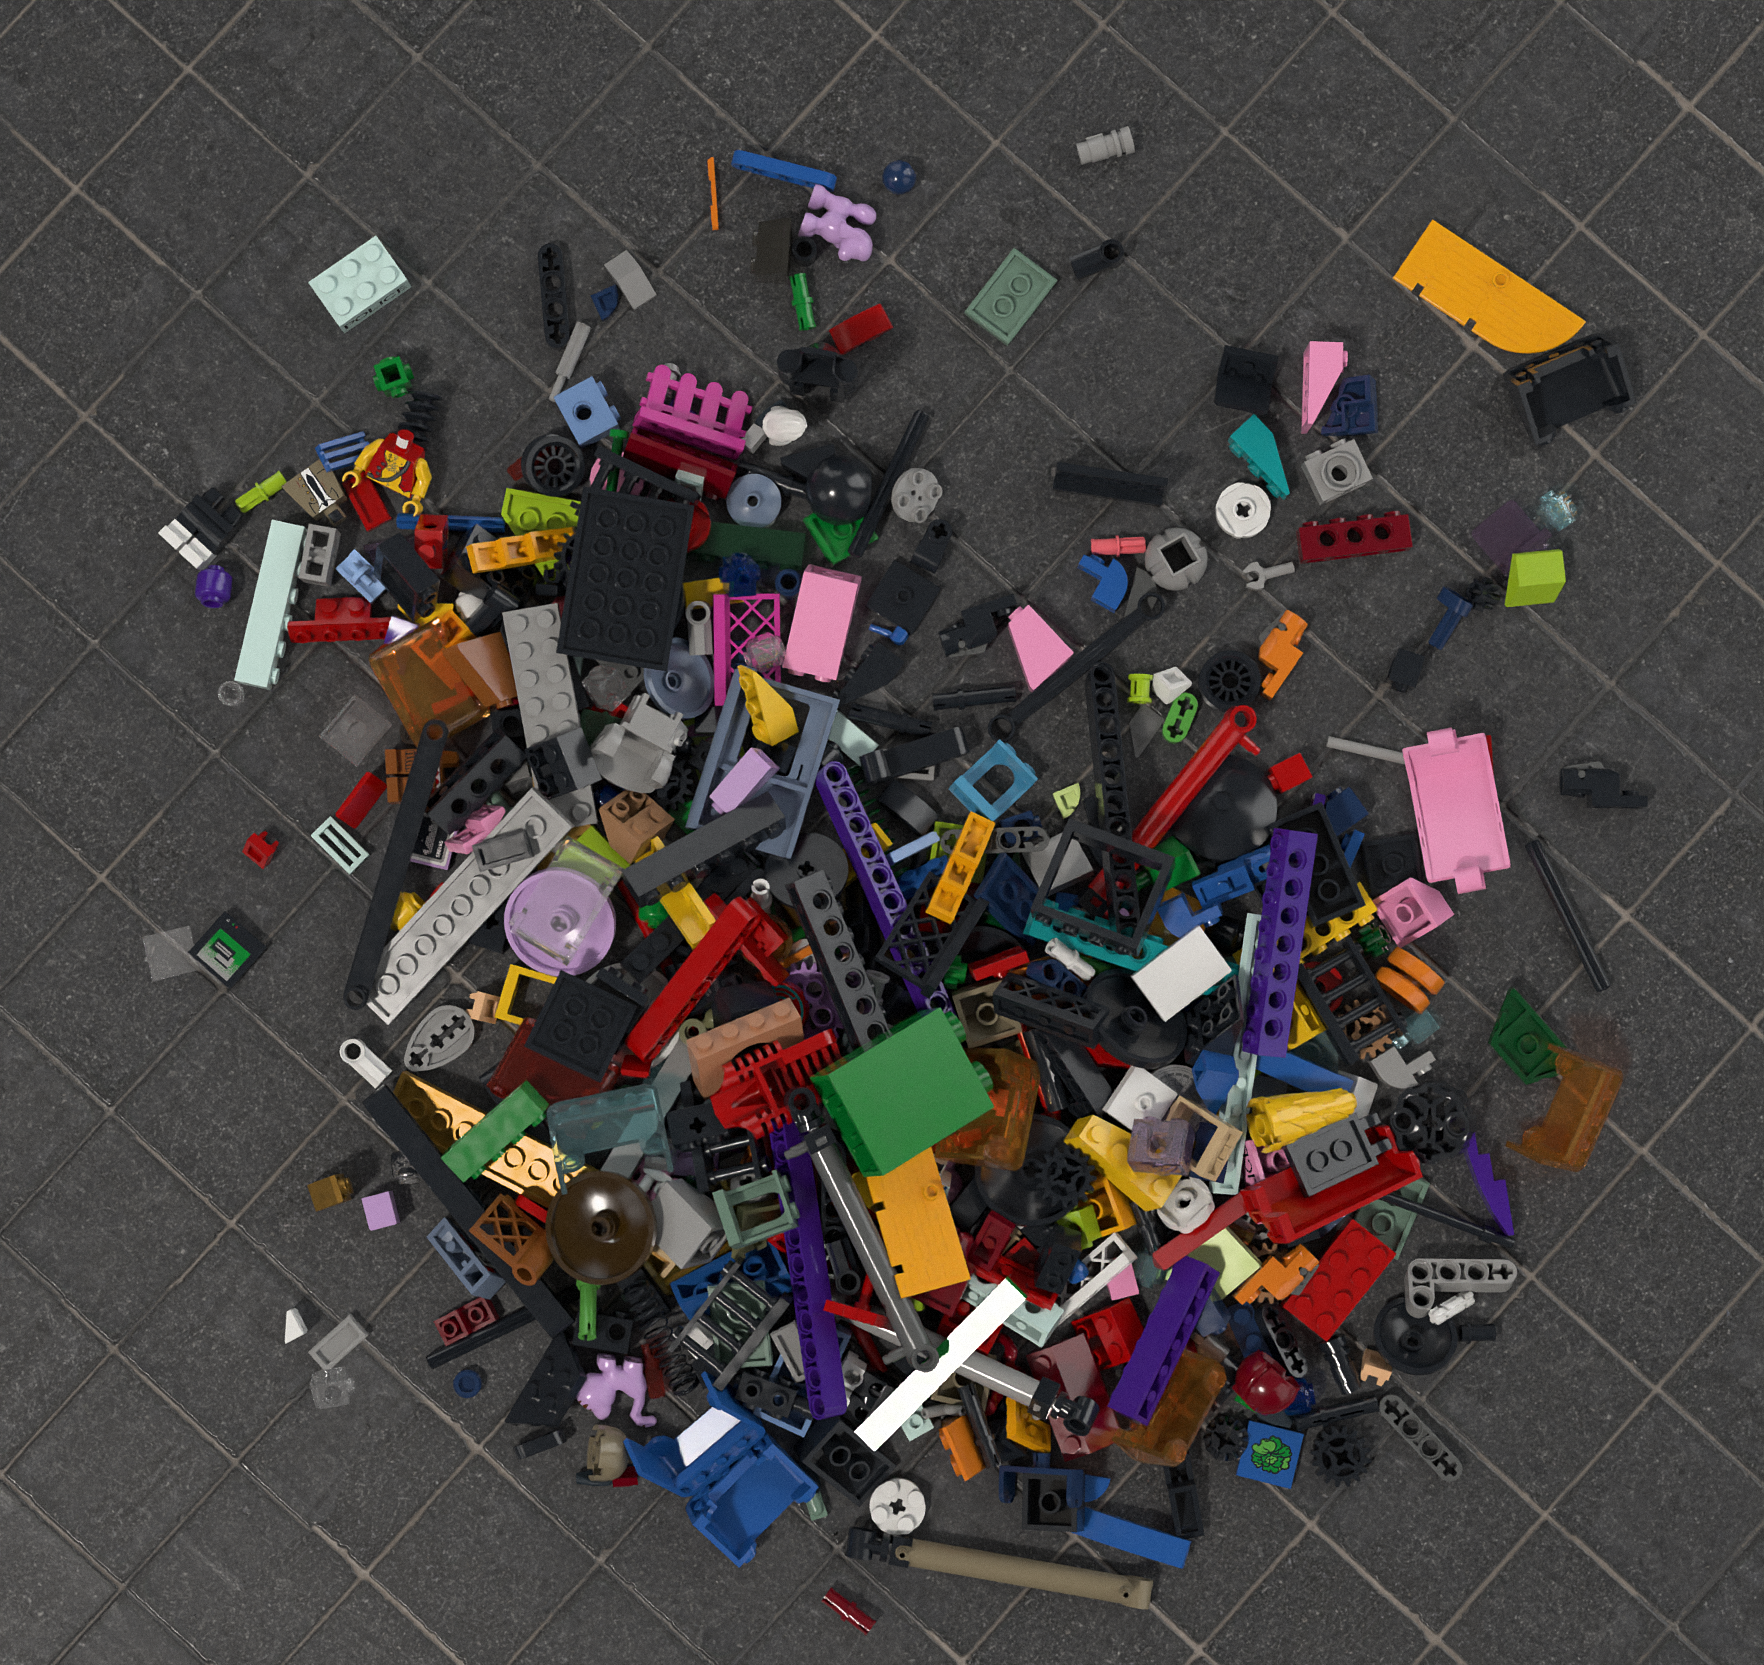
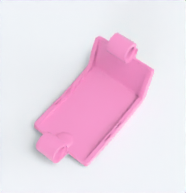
(1456, 808)

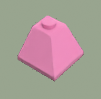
(1411, 910)

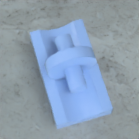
(361, 576)

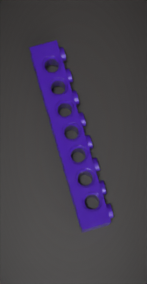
(1286, 955)

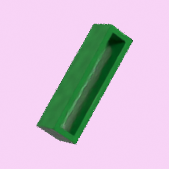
(495, 1131)

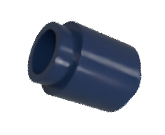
(784, 576)

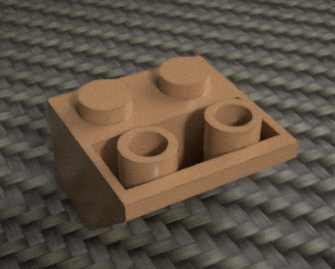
(632, 822)

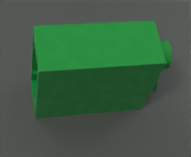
(904, 1091)

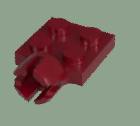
(948, 1298)

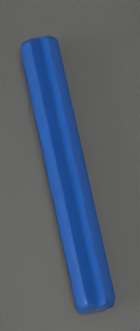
(456, 523)

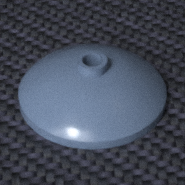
(689, 679)

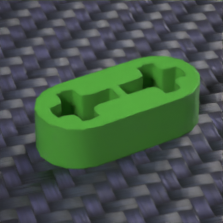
(1186, 720)

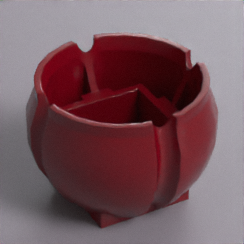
(1264, 1384)

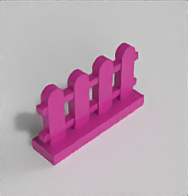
(690, 428)

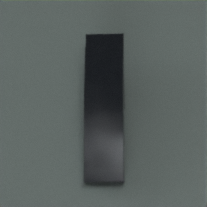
(862, 922)

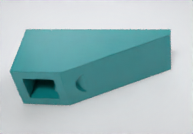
(1258, 448)

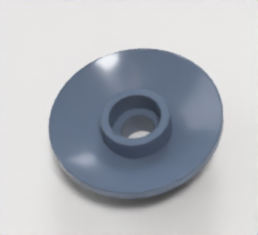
(768, 501)

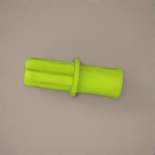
(260, 492)

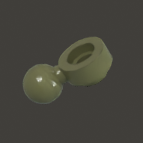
(702, 1025)

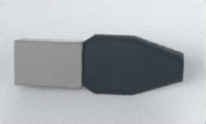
(755, 435)

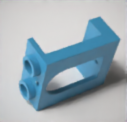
(999, 754)

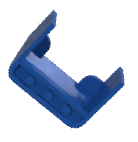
(702, 1448)

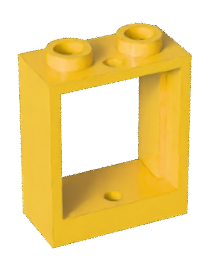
(510, 989)

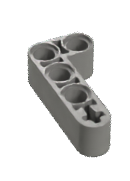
(1461, 1280)

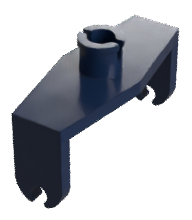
(1041, 1465)

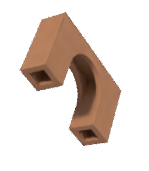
(718, 1046)

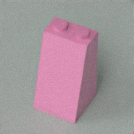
(821, 622)

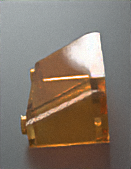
(424, 683)
(1002, 1133)
(1177, 1415)

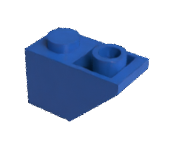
(1214, 1077)

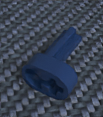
(1457, 607)

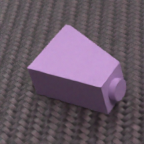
(743, 781)

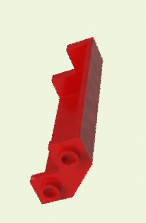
(1289, 1215)

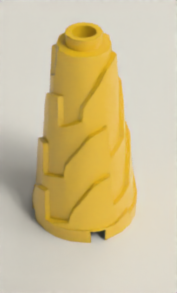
(1287, 1117)

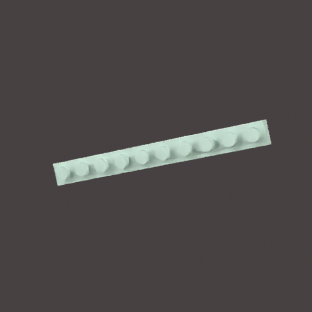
(1235, 1109)

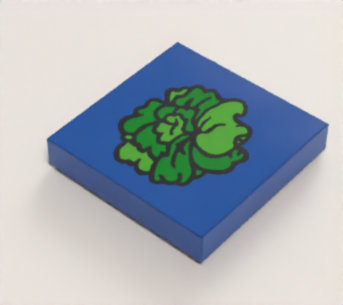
(1270, 1454)

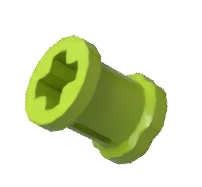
(1140, 688)

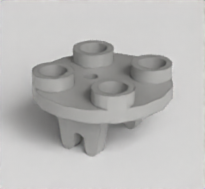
(923, 486)

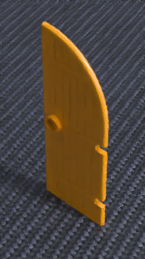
(1476, 287)
(918, 1226)

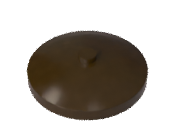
(601, 1227)

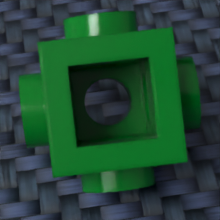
(389, 368)

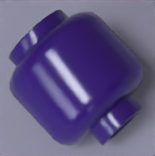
(213, 586)

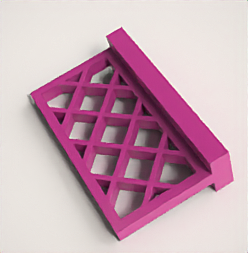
(721, 638)

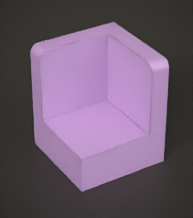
(381, 1210)

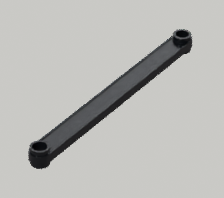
(395, 864)

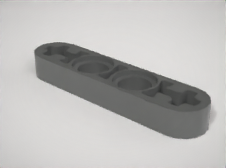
(995, 844)
(1417, 1439)

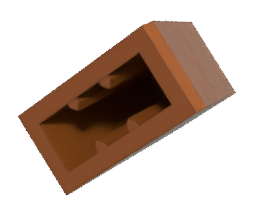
(485, 669)

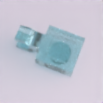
(1418, 1029)

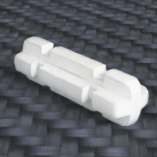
(1451, 1307)

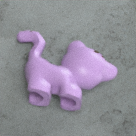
(600, 1388)

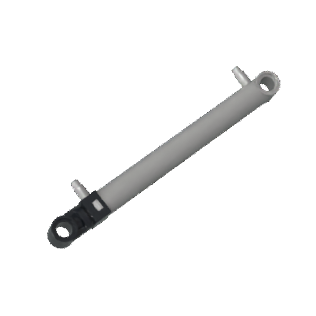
(1037, 1395)

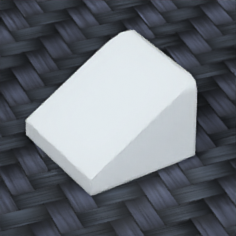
(1170, 684)
(294, 1325)

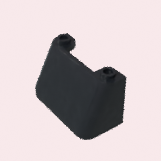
(1569, 385)

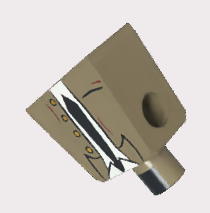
(318, 493)

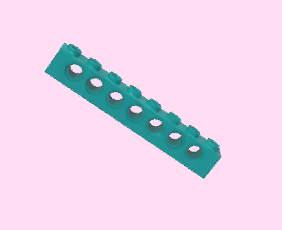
(1151, 947)

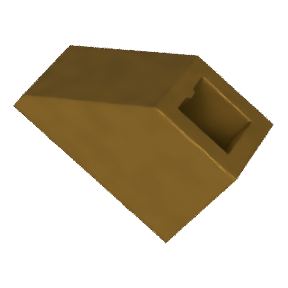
(330, 1191)

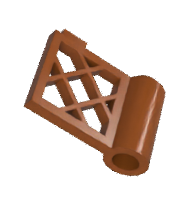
(531, 1258)

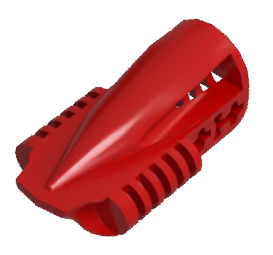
(758, 1091)

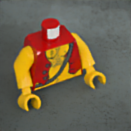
(396, 465)

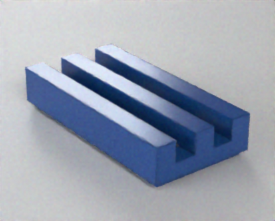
(357, 437)

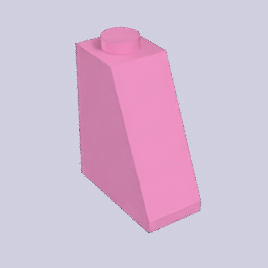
(1037, 646)

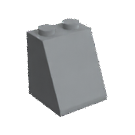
(687, 1224)

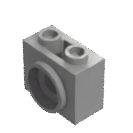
(1342, 456)

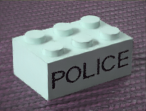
(360, 284)

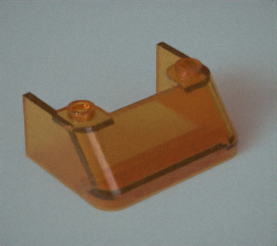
(1574, 1114)

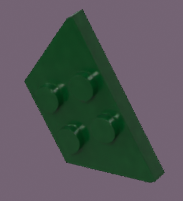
(1523, 1040)

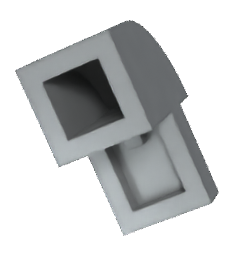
(1395, 1072)

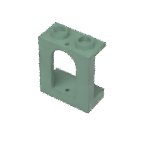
(726, 1200)

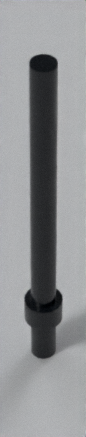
(1485, 1233)

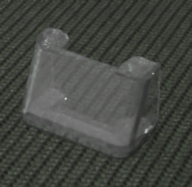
(566, 900)

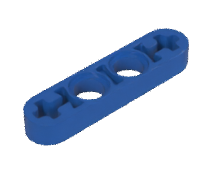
(782, 170)

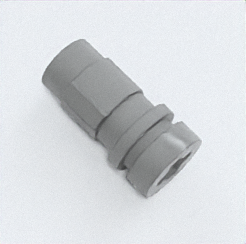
(1102, 147)

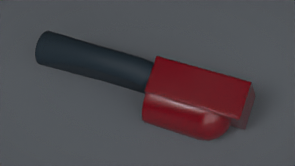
(627, 1479)

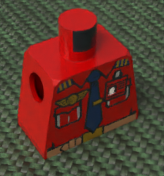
(432, 542)

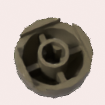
(607, 1453)

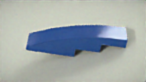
(1302, 1073)
(1135, 1538)

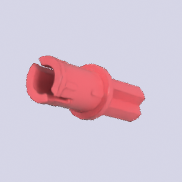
(1118, 546)

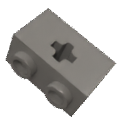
(319, 555)

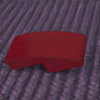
(466, 1320)

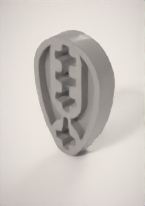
(452, 1048)

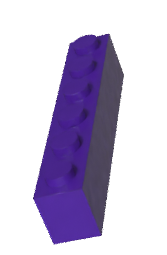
(1163, 1339)

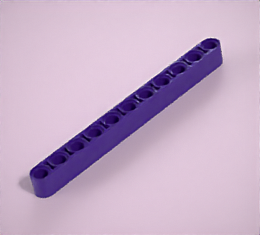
(876, 864)
(810, 1281)

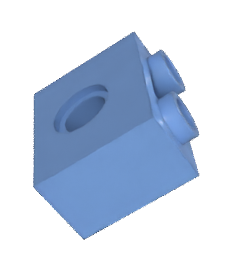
(590, 396)

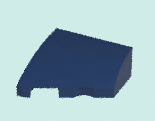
(1354, 409)

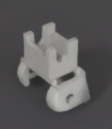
(633, 751)

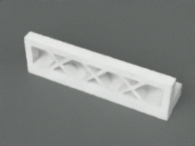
(1100, 1280)

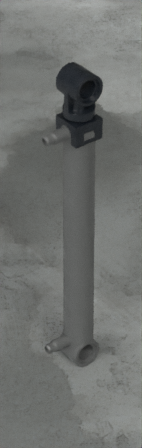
(821, 1145)

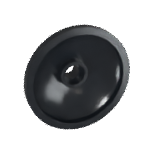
(1433, 1342)

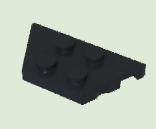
(550, 1387)

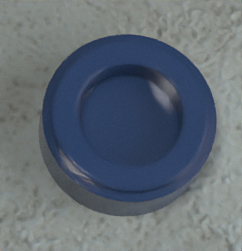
(467, 1383)

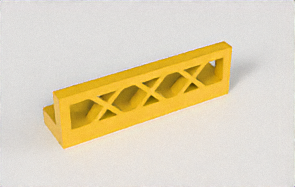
(685, 907)

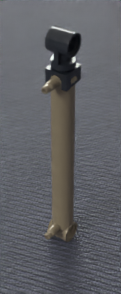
(1002, 1568)

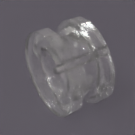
(233, 685)

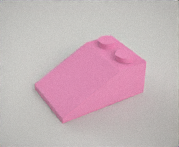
(1321, 370)

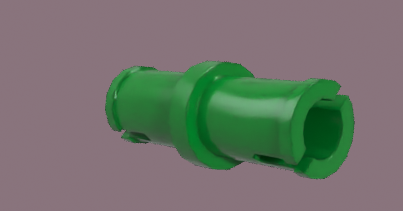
(802, 302)

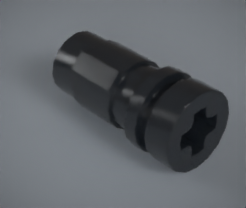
(1341, 1365)

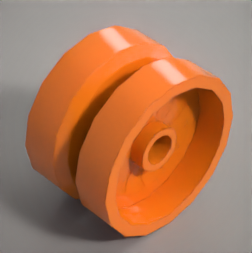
(1410, 977)

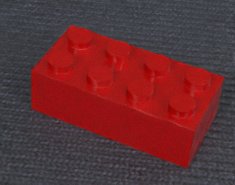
(1344, 1275)

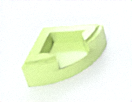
(1067, 800)

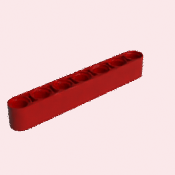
(692, 979)

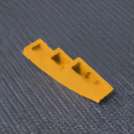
(516, 550)
(960, 867)

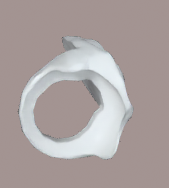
(783, 425)

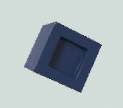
(1010, 838)

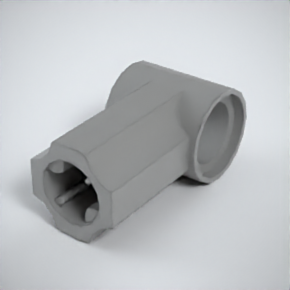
(700, 632)

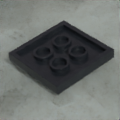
(580, 1026)

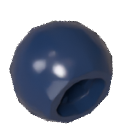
(899, 177)

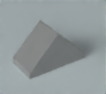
(630, 279)

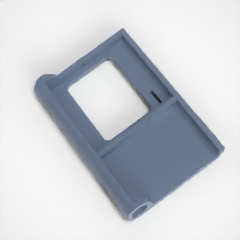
(787, 791)

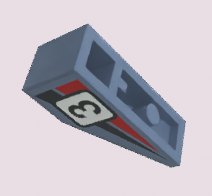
(465, 1259)

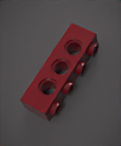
(1312, 550)

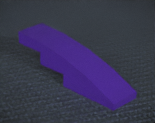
(1491, 1190)

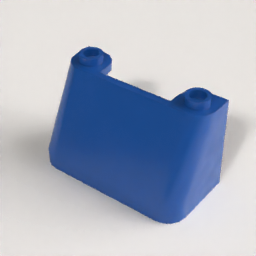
(749, 1498)

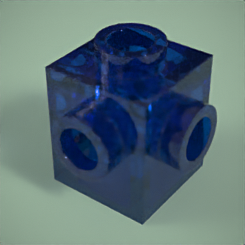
(739, 575)

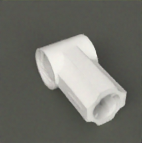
(367, 1064)

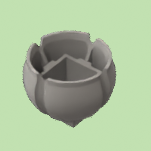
(1159, 567)

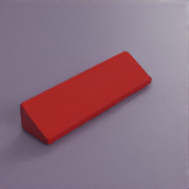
(1186, 1243)

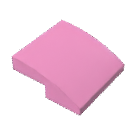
(478, 826)

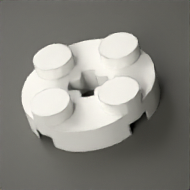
(1227, 507)
(1192, 1216)
(912, 1499)

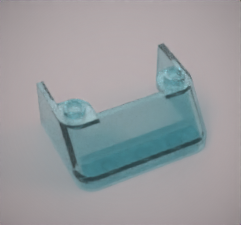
(606, 1123)

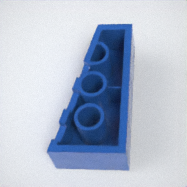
(764, 1265)

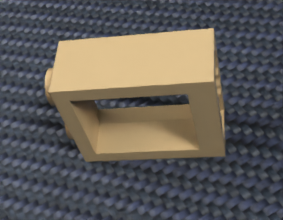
(1220, 1145)

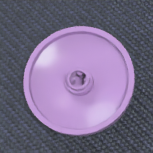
(588, 955)

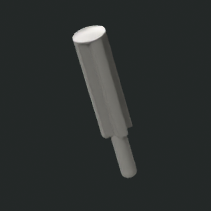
(570, 357)

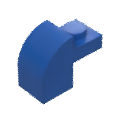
(1112, 581)
(1180, 918)

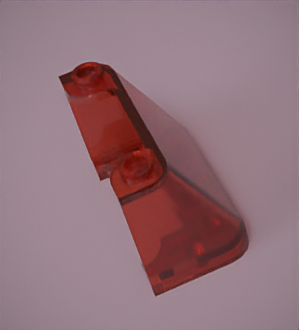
(548, 1077)

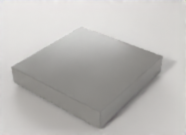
(1073, 869)

